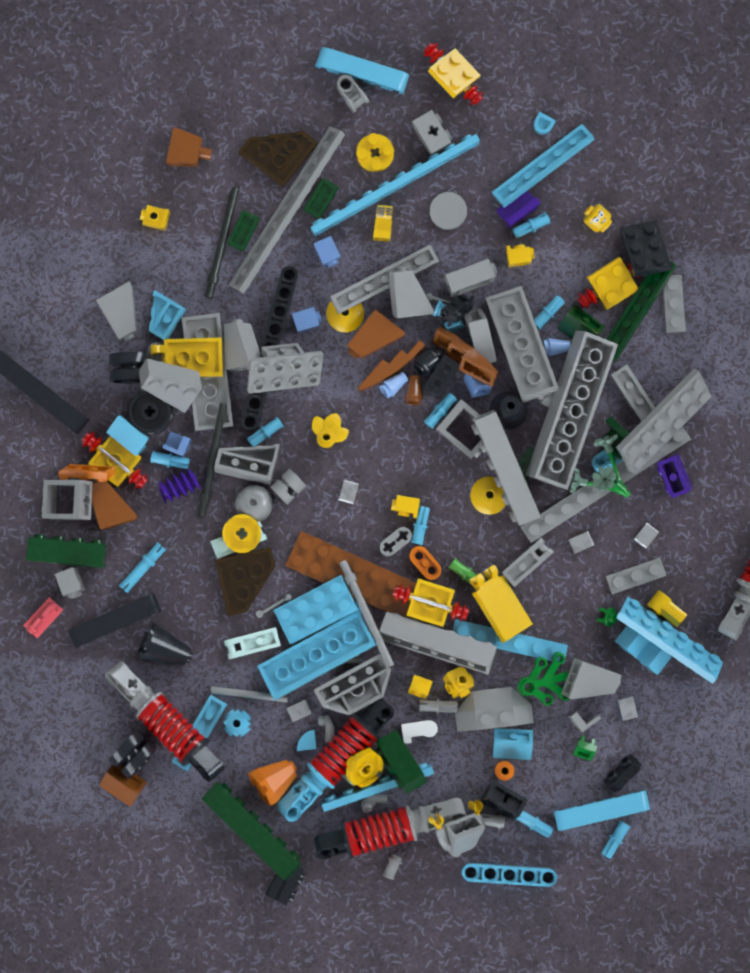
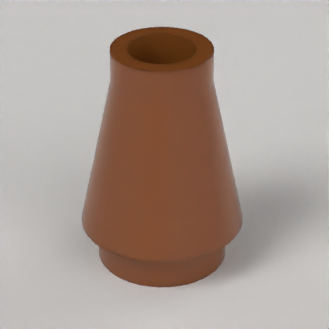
(414, 391)

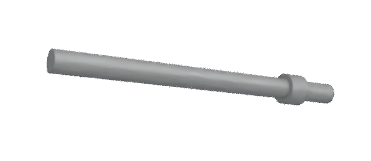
(350, 580)

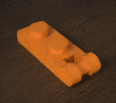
(87, 472)

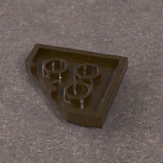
(278, 154)
(243, 578)

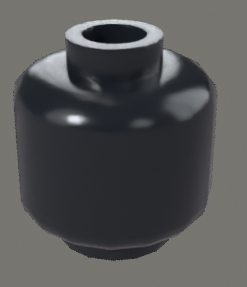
(426, 361)

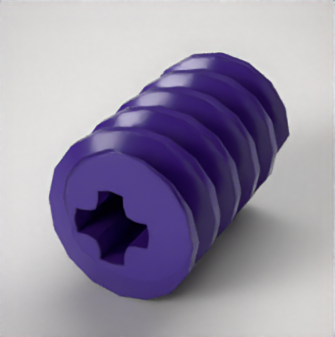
(178, 485)

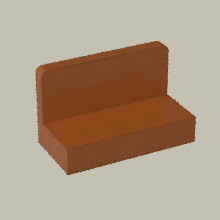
(122, 787)

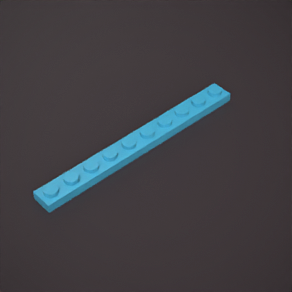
(401, 180)

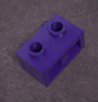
(674, 475)

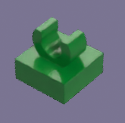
(584, 749)

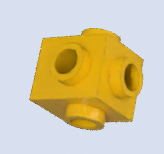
(458, 682)

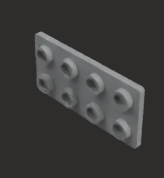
(284, 368)

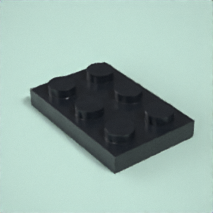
(645, 248)

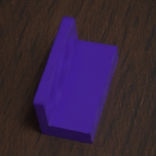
(518, 209)

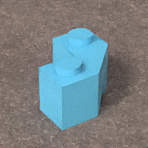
(643, 650)

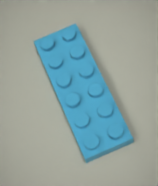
(670, 640)
(316, 655)

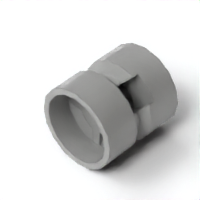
(288, 486)

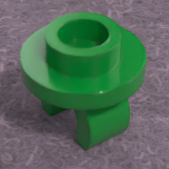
(610, 616)

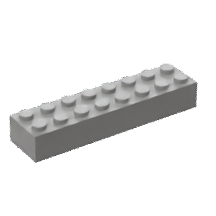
(571, 409)

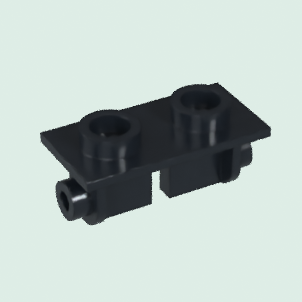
(457, 308)
(615, 778)

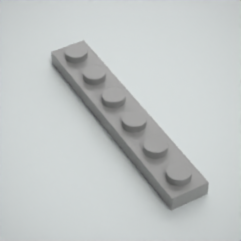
(380, 280)

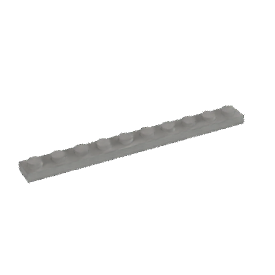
(286, 209)
(587, 495)

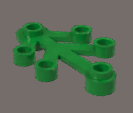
(547, 680)

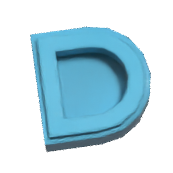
(543, 123)

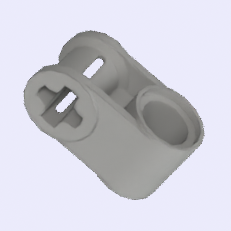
(354, 95)

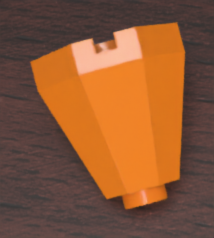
(273, 780)

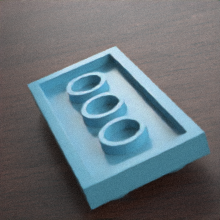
(316, 609)

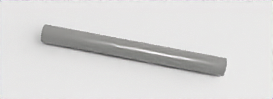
(246, 694)

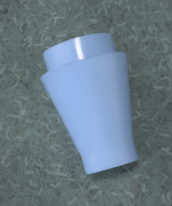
(555, 346)
(393, 384)

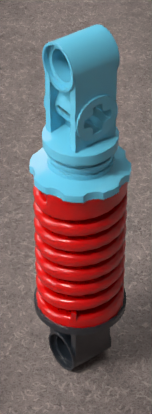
(327, 767)

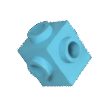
(244, 719)

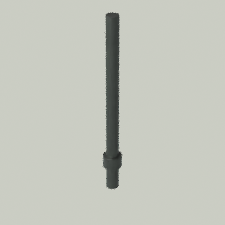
(213, 278)
(205, 496)

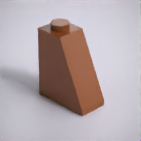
(374, 335)
(109, 506)

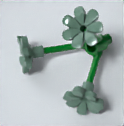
(605, 478)

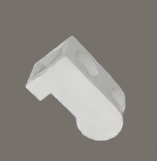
(427, 728)

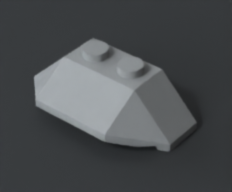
(355, 687)
(493, 710)

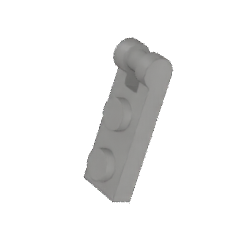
(526, 563)

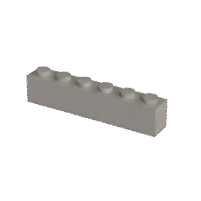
(506, 468)
(438, 642)

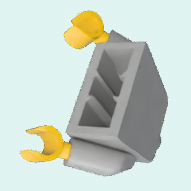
(462, 833)

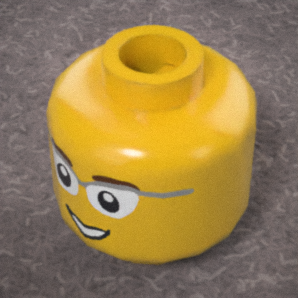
(597, 218)

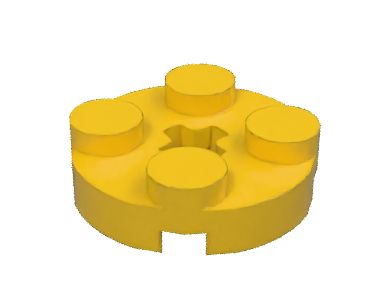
(385, 150)
(234, 525)
(356, 764)

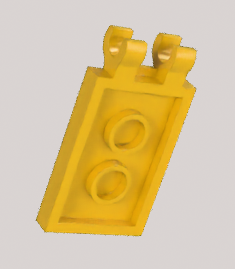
(194, 354)
(499, 604)

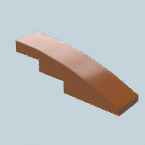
(470, 360)
(384, 370)

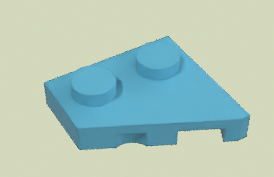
(164, 316)

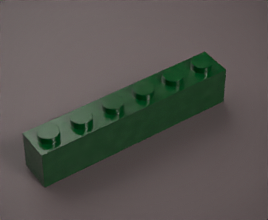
(252, 831)

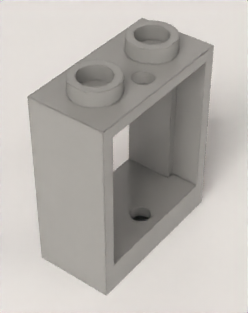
(470, 278)
(448, 421)
(82, 499)

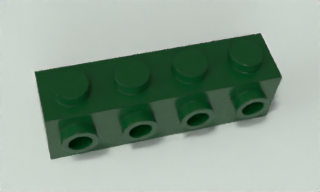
(66, 552)

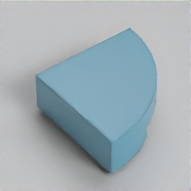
(455, 326)
(307, 741)

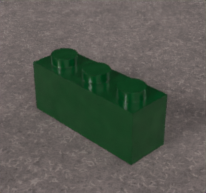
(400, 762)

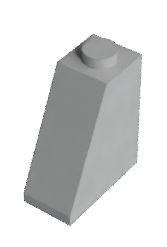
(407, 295)
(120, 311)
(480, 334)
(239, 345)
(589, 680)

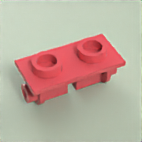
(43, 617)

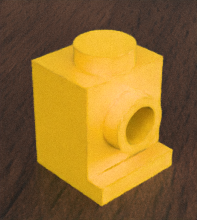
(158, 223)
(519, 255)
(405, 506)
(420, 686)

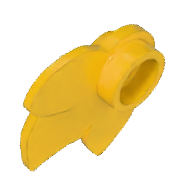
(329, 427)

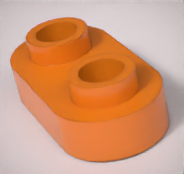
(424, 563)

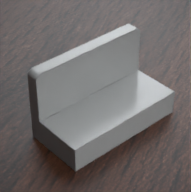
(580, 724)

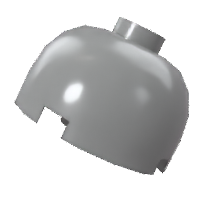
(255, 502)

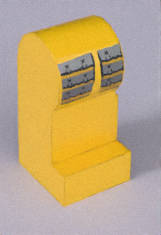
(383, 223)

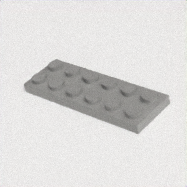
(522, 344)
(214, 389)
(664, 421)

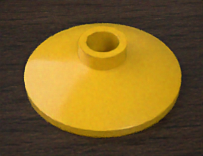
(345, 323)
(479, 498)

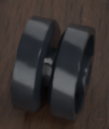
(127, 366)
(139, 413)
(133, 754)

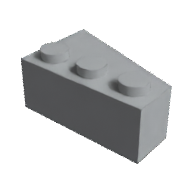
(170, 383)
(248, 463)

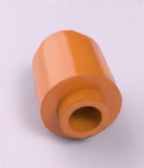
(497, 770)

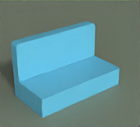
(128, 435)
(513, 743)

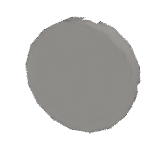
(448, 211)

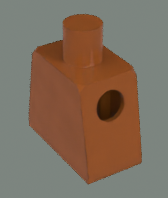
(186, 149)

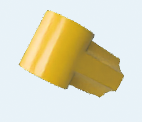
(663, 606)

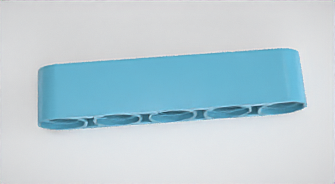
(362, 69)
(602, 810)
(518, 874)

